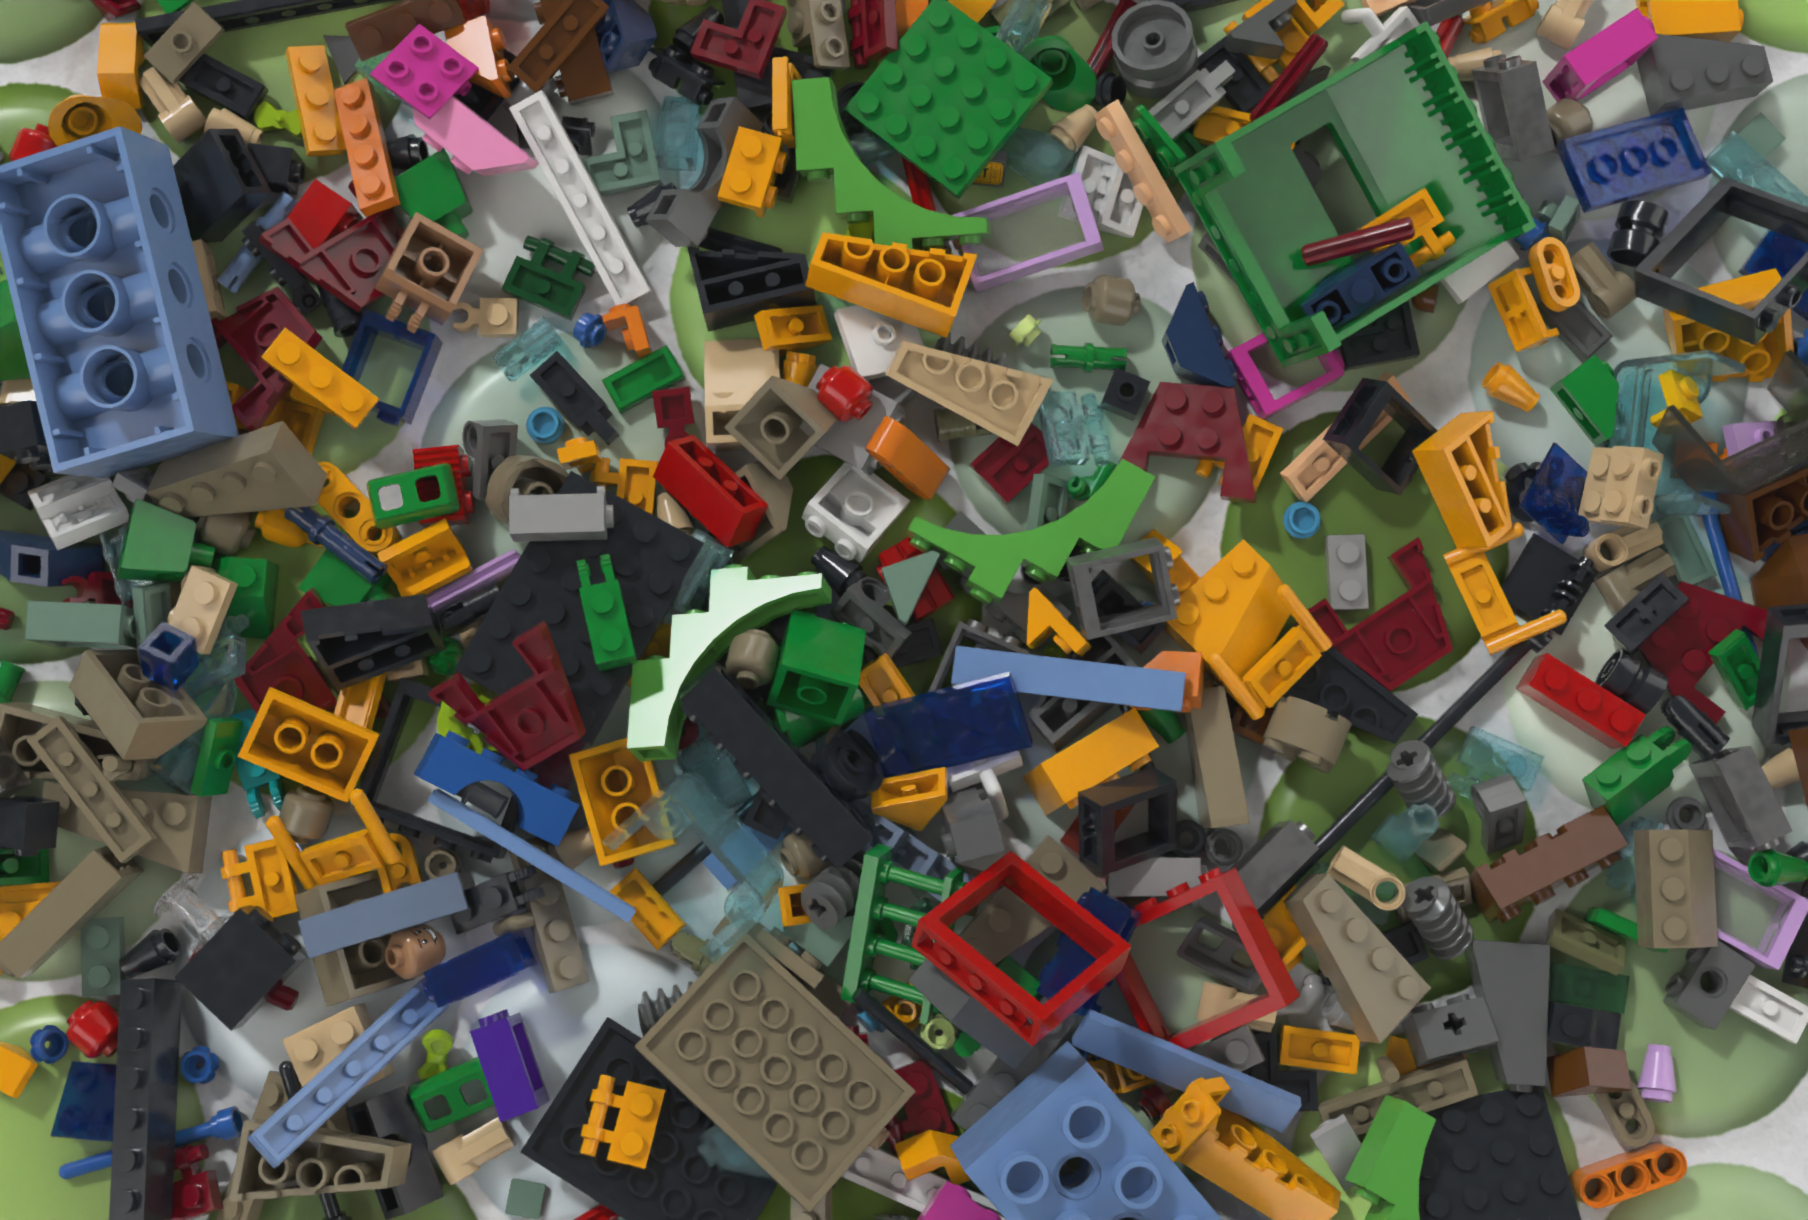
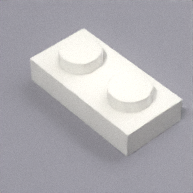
(1771, 1009)

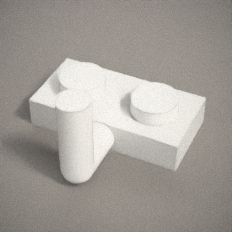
(1395, 26)
(986, 772)

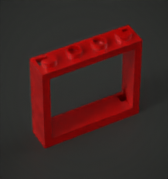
(1256, 941)
(989, 983)

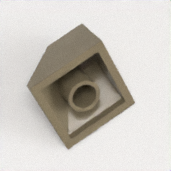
(780, 424)
(777, 495)

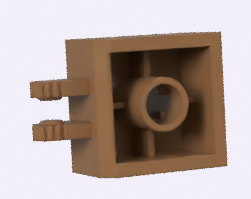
(413, 285)

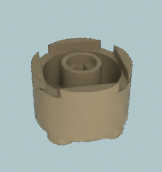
(528, 475)
(1306, 732)

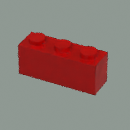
(710, 490)
(1580, 701)

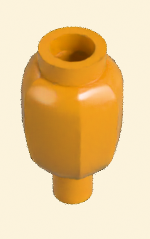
(280, 530)

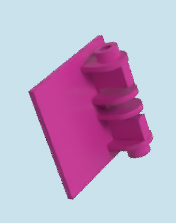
(425, 71)

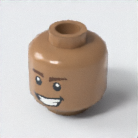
(415, 951)

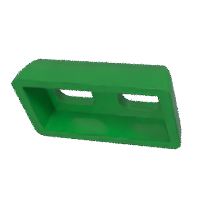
(412, 507)
(448, 1084)

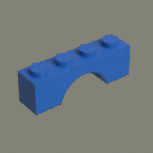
(454, 766)

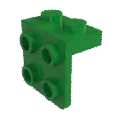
(1161, 147)

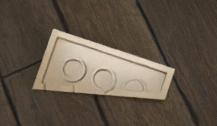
(980, 391)

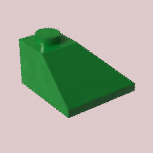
(254, 594)

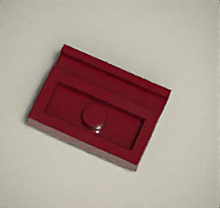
(1012, 467)

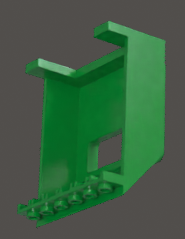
(1400, 131)

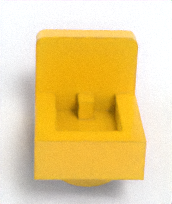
(1682, 393)

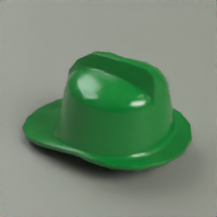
(1071, 75)

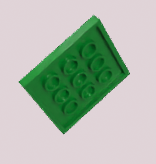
(948, 96)

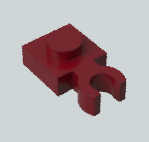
(673, 410)
(97, 590)

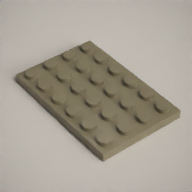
(775, 1071)

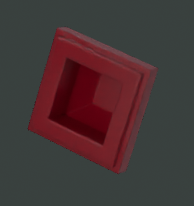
(116, 8)

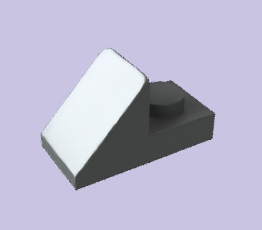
(1258, 33)

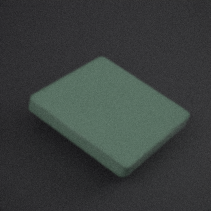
(525, 1198)

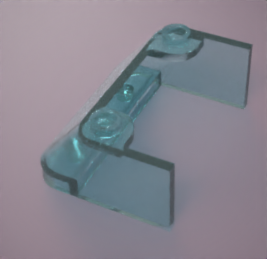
(1643, 397)
(694, 804)

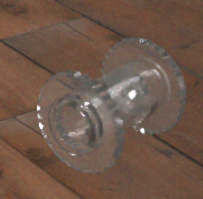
(191, 910)

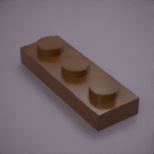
(389, 26)
(557, 41)

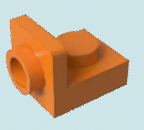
(635, 335)

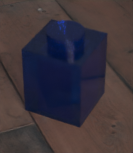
(168, 656)

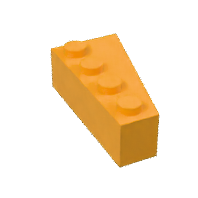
(892, 279)
(1260, 1171)

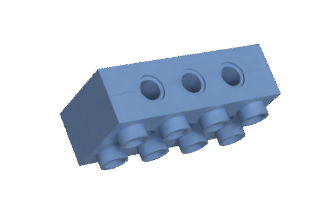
(111, 305)
(1067, 1114)

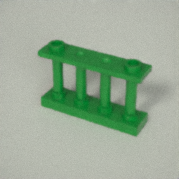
(873, 908)

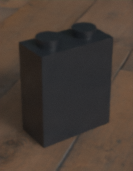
(219, 184)
(241, 966)

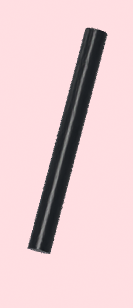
(692, 859)
(912, 1040)

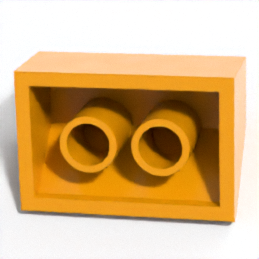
(308, 744)
(611, 790)

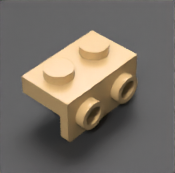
(202, 606)

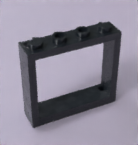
(1725, 200)
(1781, 625)
(409, 823)

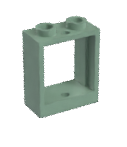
(81, 625)

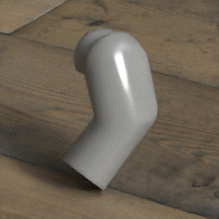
(1310, 996)

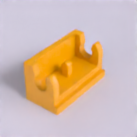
(1520, 310)

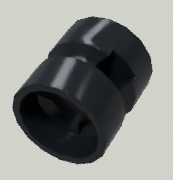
(1637, 233)
(1635, 685)

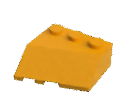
(1760, 359)
(1231, 612)

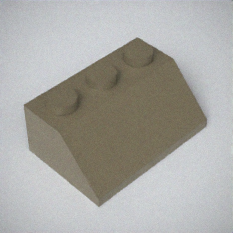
(130, 709)
(1675, 888)
(356, 968)

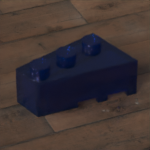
(1073, 959)

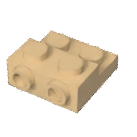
(1621, 486)

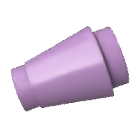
(1657, 1075)

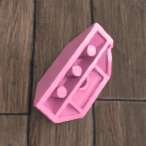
(472, 141)

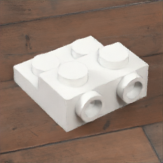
(853, 511)

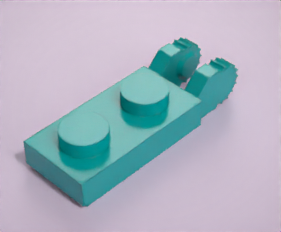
(255, 776)

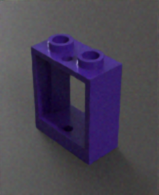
(509, 1065)

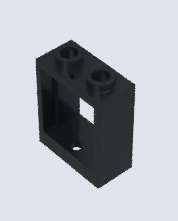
(1356, 421)
(1097, 828)

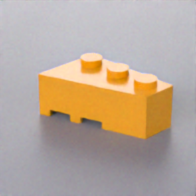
(1465, 480)
(1091, 762)

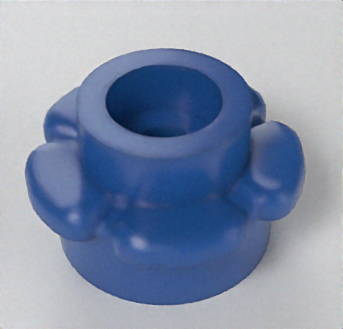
(1533, 236)
(590, 330)
(57, 1044)
(192, 1072)

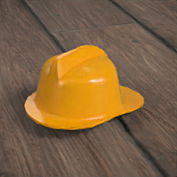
(89, 115)

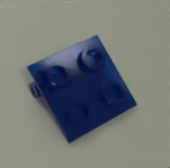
(1556, 496)
(87, 1103)

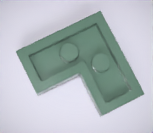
(633, 163)

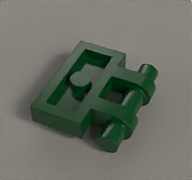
(545, 287)

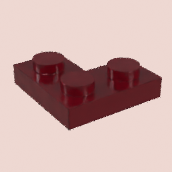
(742, 49)

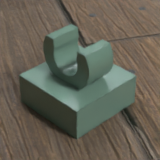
(1560, 218)

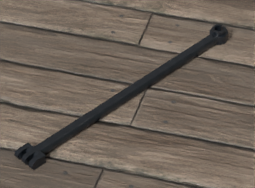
(1430, 738)

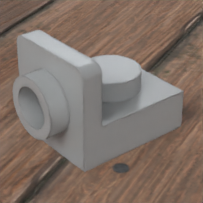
(135, 484)

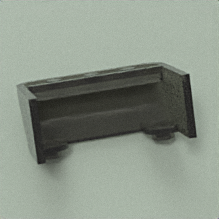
(1755, 465)

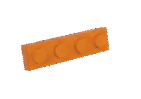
(366, 147)

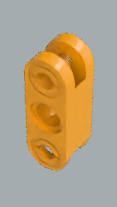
(362, 529)

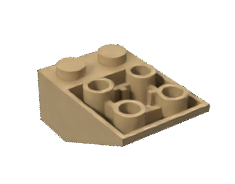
(731, 378)

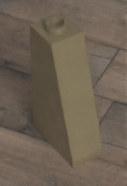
(1215, 761)
(65, 911)

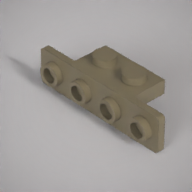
(822, 27)
(804, 965)

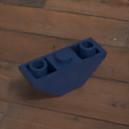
(625, 34)
(1361, 284)
(1195, 344)
(37, 562)

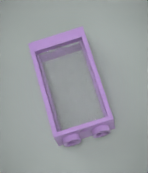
(1032, 232)
(1755, 918)

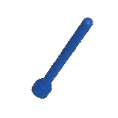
(1723, 559)
(224, 1125)

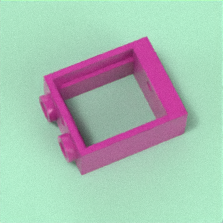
(1601, 57)
(1256, 389)

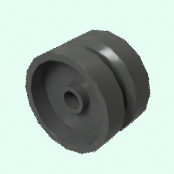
(1154, 48)

